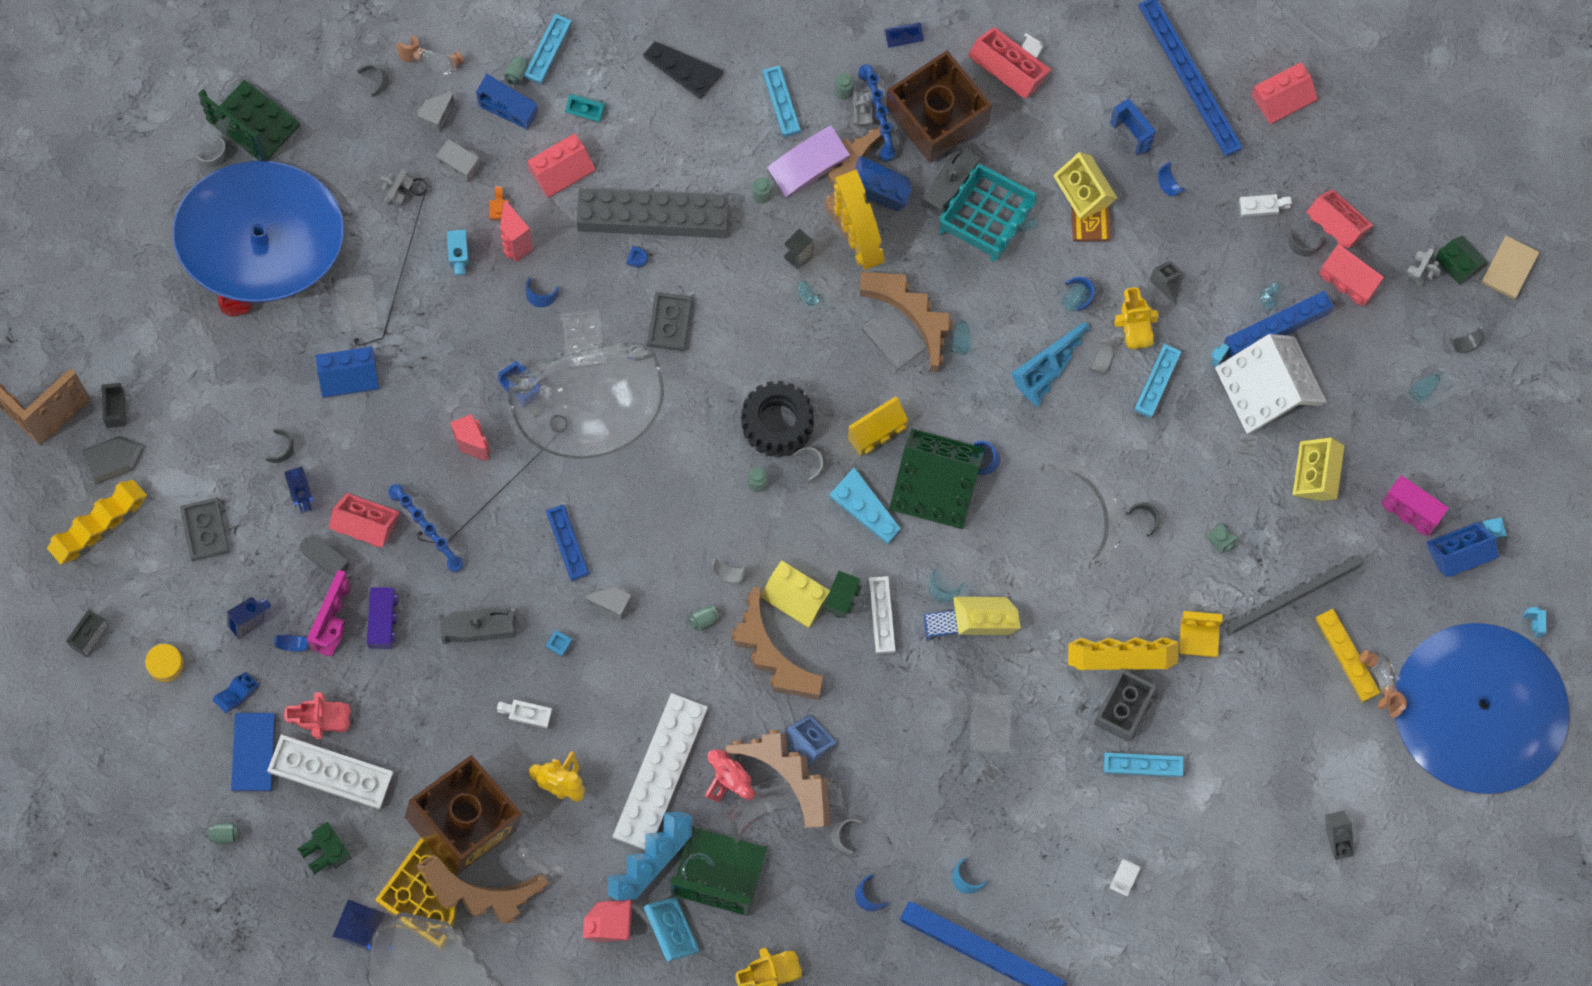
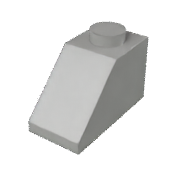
(435, 111)
(611, 601)

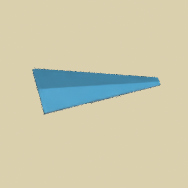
(1039, 372)

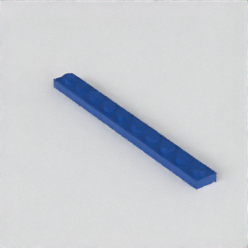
(1190, 77)

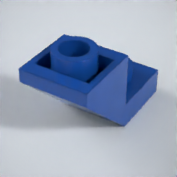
(237, 692)

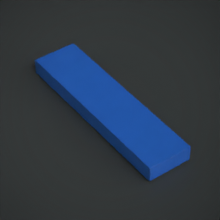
(567, 542)

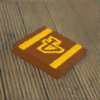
(1091, 228)

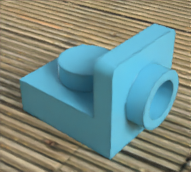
(1539, 620)

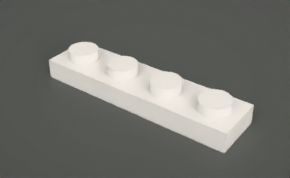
(882, 615)

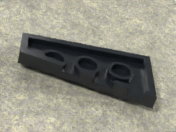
(687, 71)

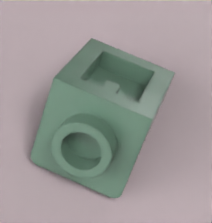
(1222, 538)

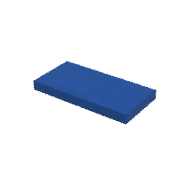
(252, 751)

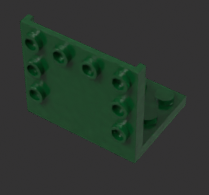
(250, 120)
(936, 478)
(727, 885)

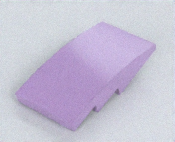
(808, 161)

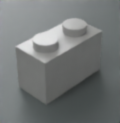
(458, 160)

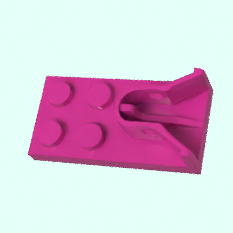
(328, 629)

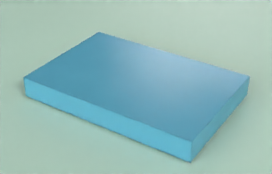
(671, 929)

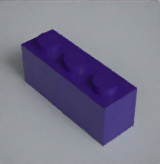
(382, 618)

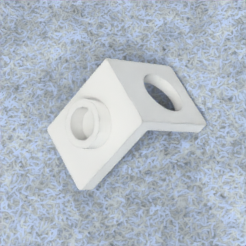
(1032, 45)
(1125, 877)

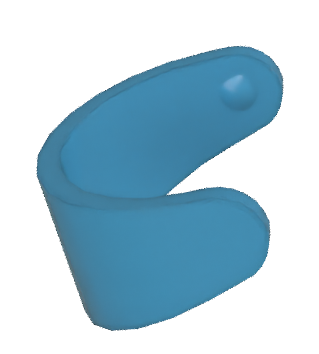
(961, 885)

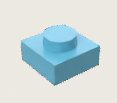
(1219, 354)
(1495, 527)

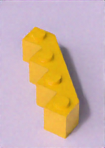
(88, 529)
(1114, 654)

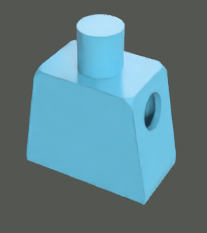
(458, 244)

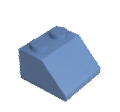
(809, 739)

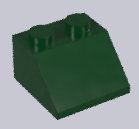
(1460, 259)

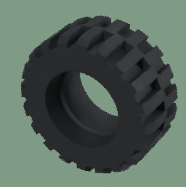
(783, 396)

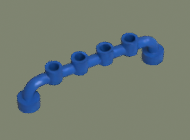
(867, 74)
(397, 494)

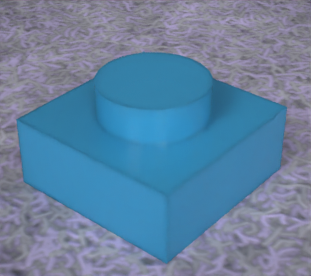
(558, 643)

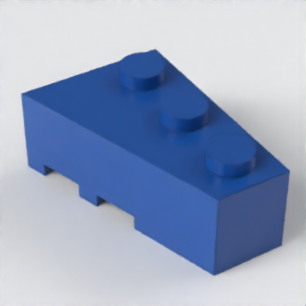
(506, 102)

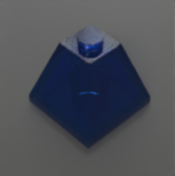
(358, 925)

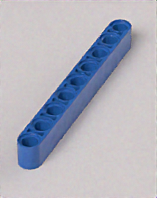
(977, 947)

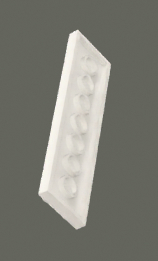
(660, 771)

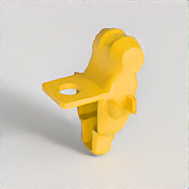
(1136, 320)
(559, 779)
(770, 970)

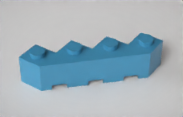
(658, 852)

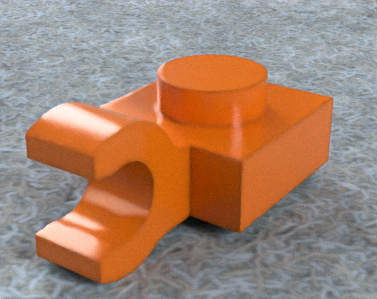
(496, 205)

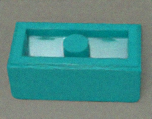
(585, 107)

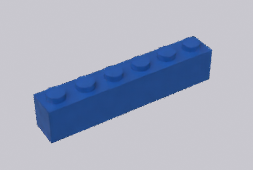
(1281, 322)

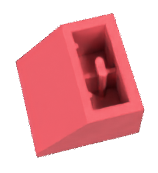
(468, 437)

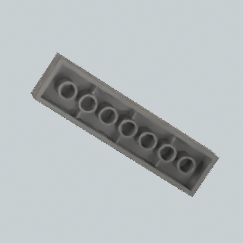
(652, 213)

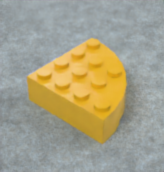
(858, 220)
(410, 892)

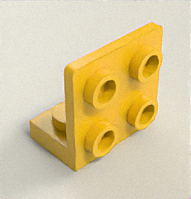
(1199, 634)

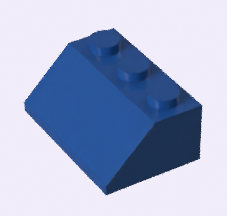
(883, 184)
(347, 372)
(1463, 549)

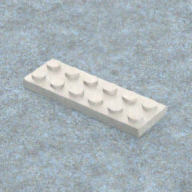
(330, 772)

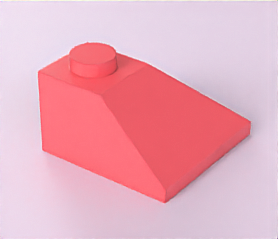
(608, 921)

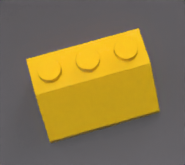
(878, 427)

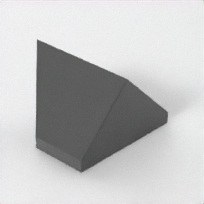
(1167, 280)

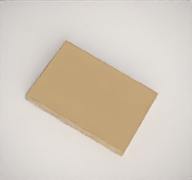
(1510, 267)

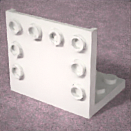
(1269, 381)

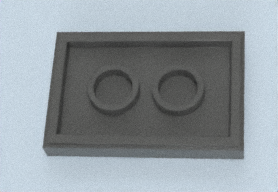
(669, 321)
(204, 529)

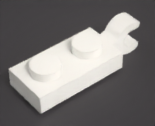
(1263, 205)
(526, 713)

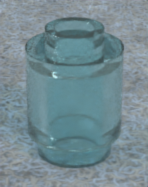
(1074, 297)

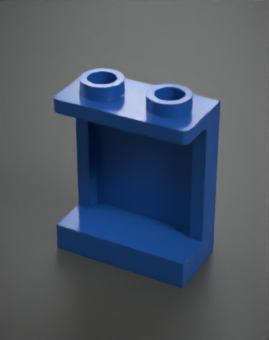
(1137, 124)

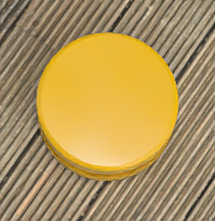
(164, 662)

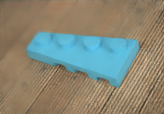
(862, 504)

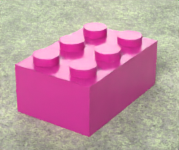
(1414, 506)

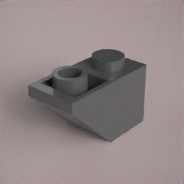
(1340, 834)

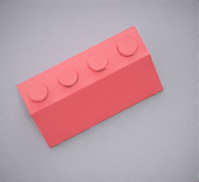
(1009, 62)

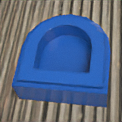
(637, 257)

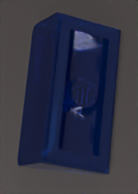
(903, 34)

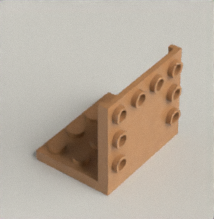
(49, 410)

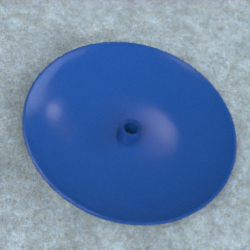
(281, 203)
(1472, 745)

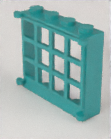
(1011, 227)

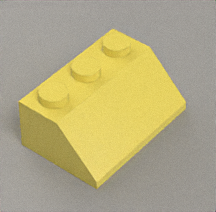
(1085, 185)
(1318, 469)
(795, 594)
(986, 616)

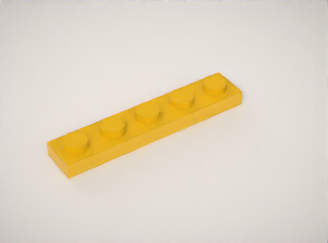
(1347, 655)

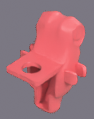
(319, 715)
(728, 776)

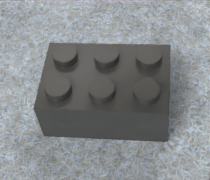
(1124, 705)

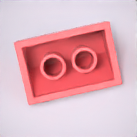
(1285, 93)
(561, 165)
(1339, 218)
(514, 234)
(1351, 275)
(363, 520)

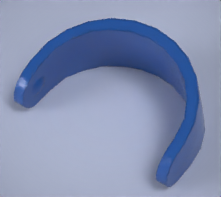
(1167, 181)
(1087, 283)
(538, 300)
(995, 462)
(291, 643)
(862, 901)

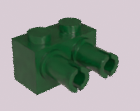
(842, 594)
(333, 849)

